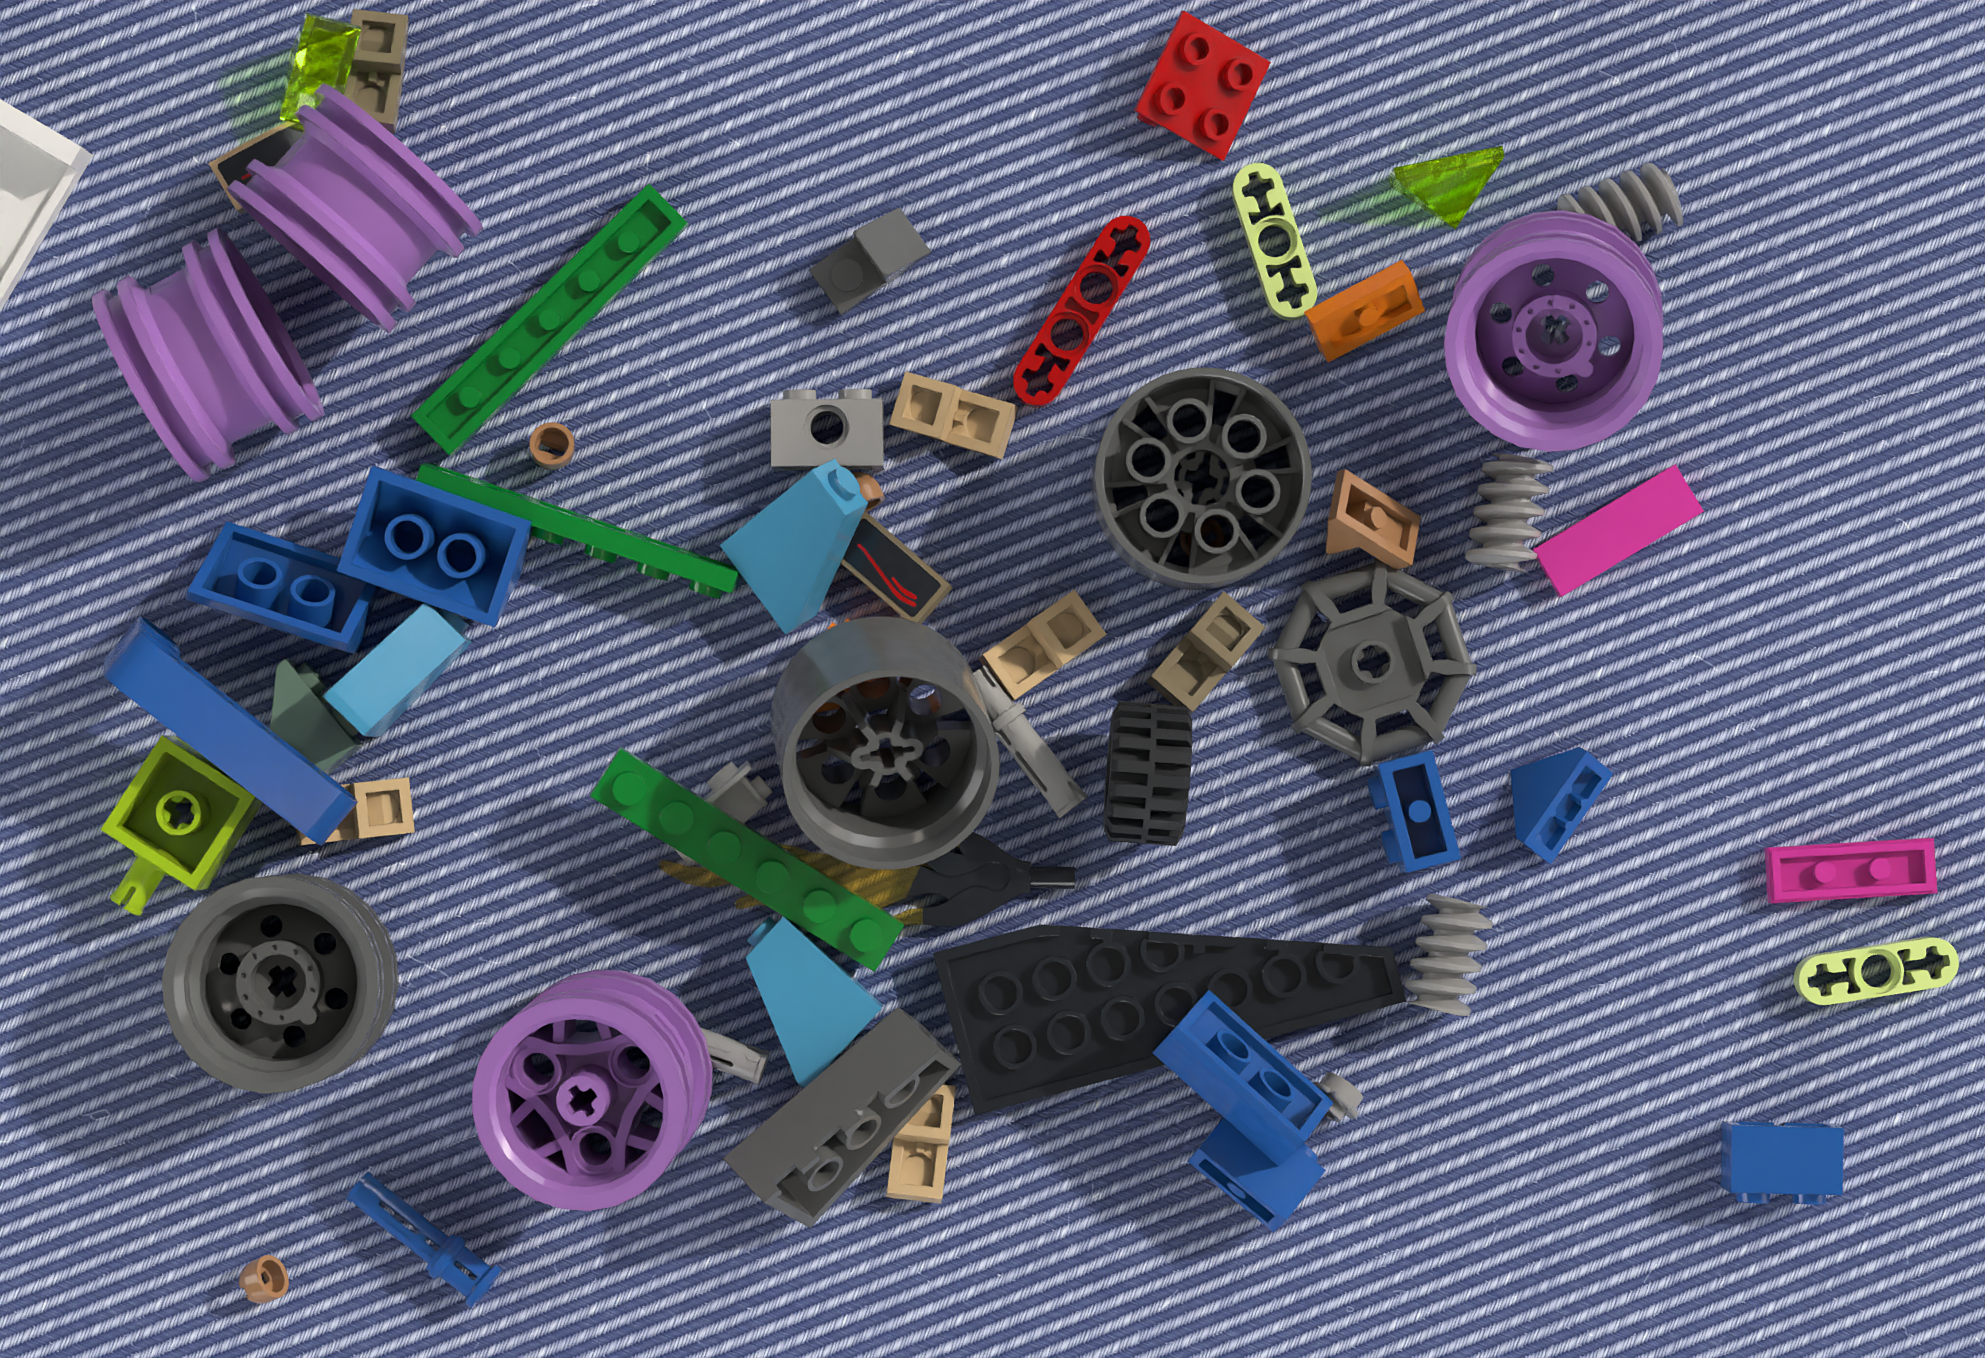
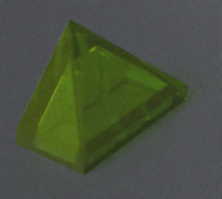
(318, 56)
(1448, 183)

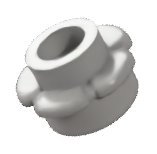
(1343, 1094)

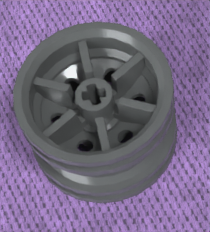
(203, 997)

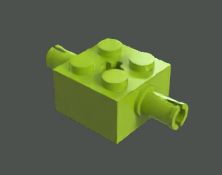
(150, 827)

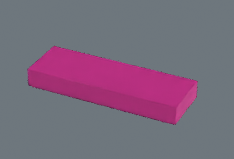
(1617, 530)
(1850, 870)

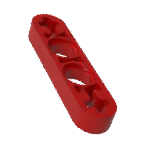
(1086, 314)

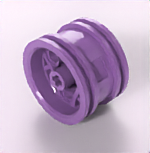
(591, 1090)

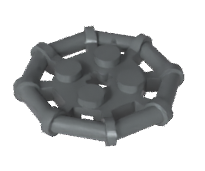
(1356, 690)

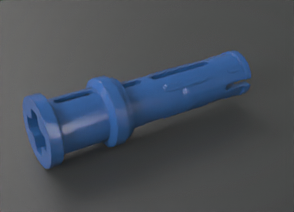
(370, 1194)

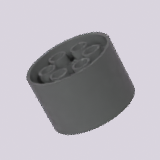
(1208, 566)
(895, 820)

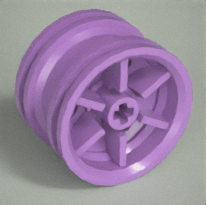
(356, 207)
(207, 355)
(1529, 405)

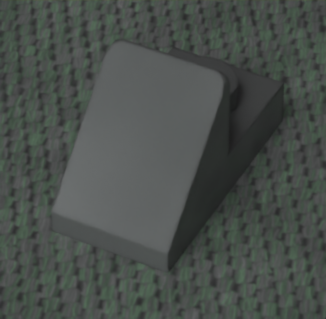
(870, 260)

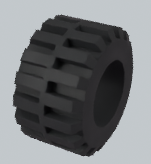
(1147, 773)

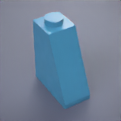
(798, 543)
(399, 669)
(807, 996)

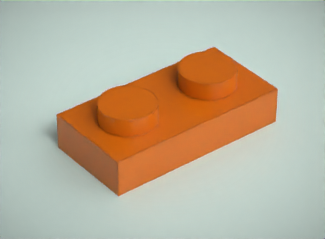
(1364, 311)

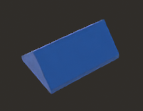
(435, 546)
(284, 588)
(1244, 1078)

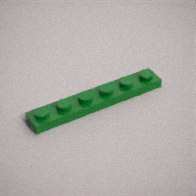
(550, 320)
(601, 538)
(746, 859)

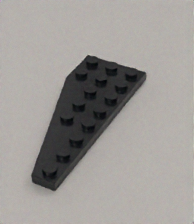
(1093, 1003)

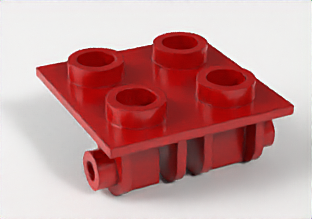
(1201, 86)

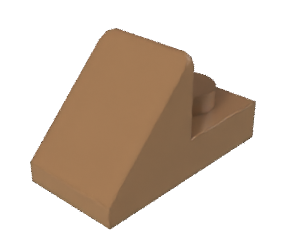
(1370, 521)

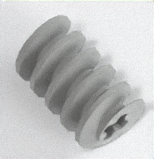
(1631, 202)
(1508, 512)
(1448, 955)

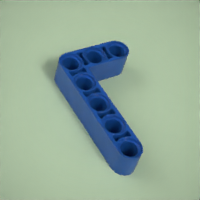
(151, 674)

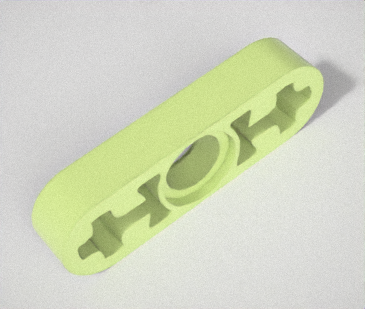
(1248, 207)
(1914, 950)

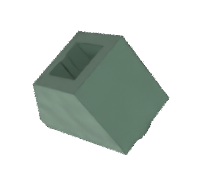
(308, 719)

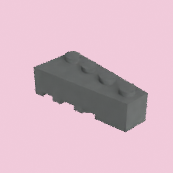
(843, 1118)

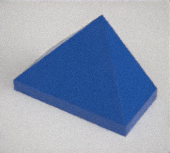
(1554, 798)

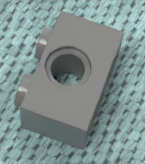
(857, 448)

